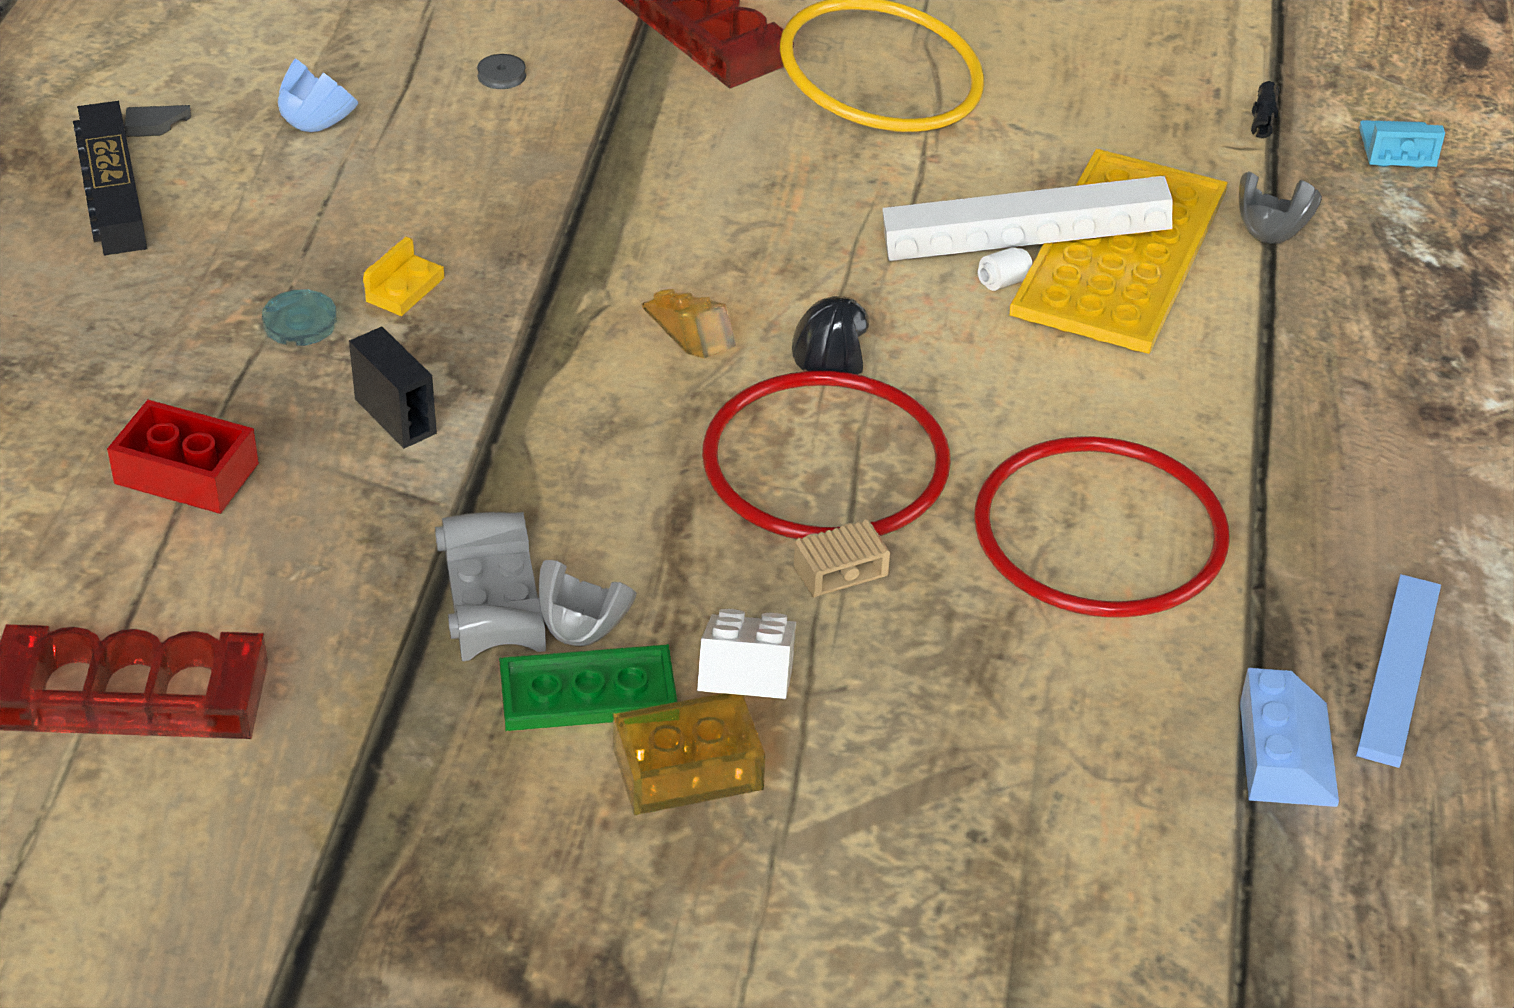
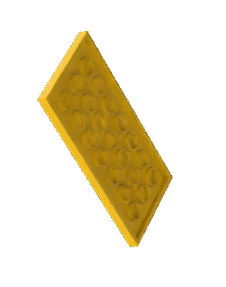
(1124, 283)

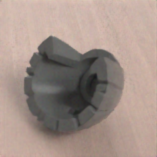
(1275, 219)

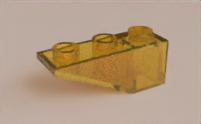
(692, 322)

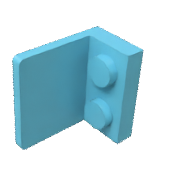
(1402, 143)

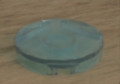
(299, 317)

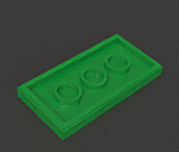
(584, 686)

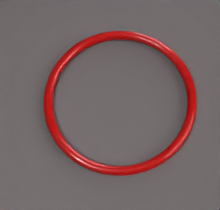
(824, 378)
(1087, 606)

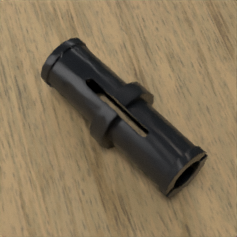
(1265, 109)

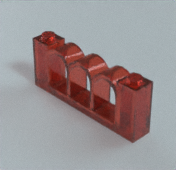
(717, 35)
(226, 711)

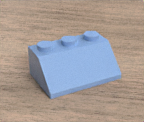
(1286, 740)

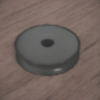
(501, 71)

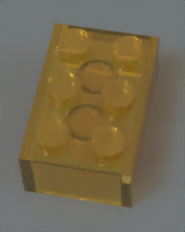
(688, 752)

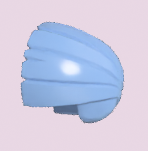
(312, 102)

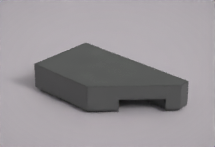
(153, 119)

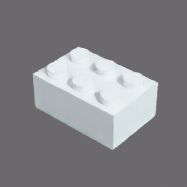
(747, 654)

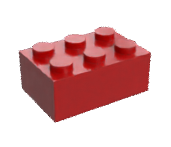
(183, 456)

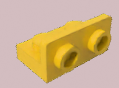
(400, 278)

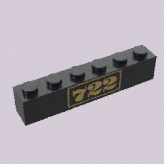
(109, 178)

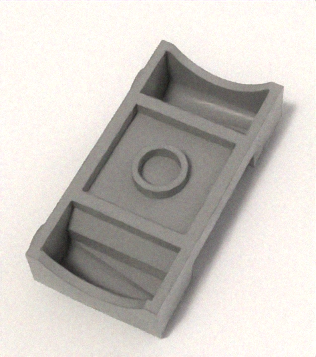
(491, 582)

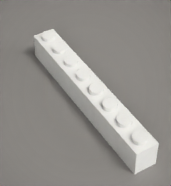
(1027, 218)

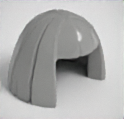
(580, 611)

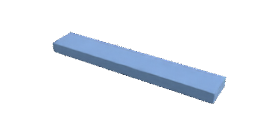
(1399, 671)

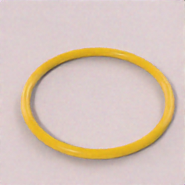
(869, 119)

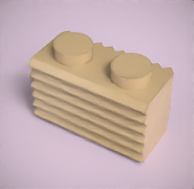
(841, 558)

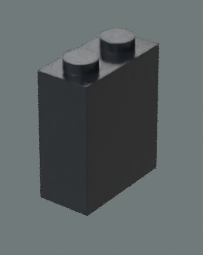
(393, 387)

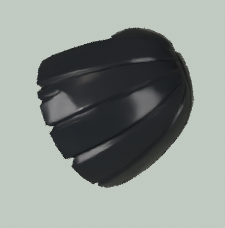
(829, 336)

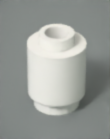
(1004, 268)

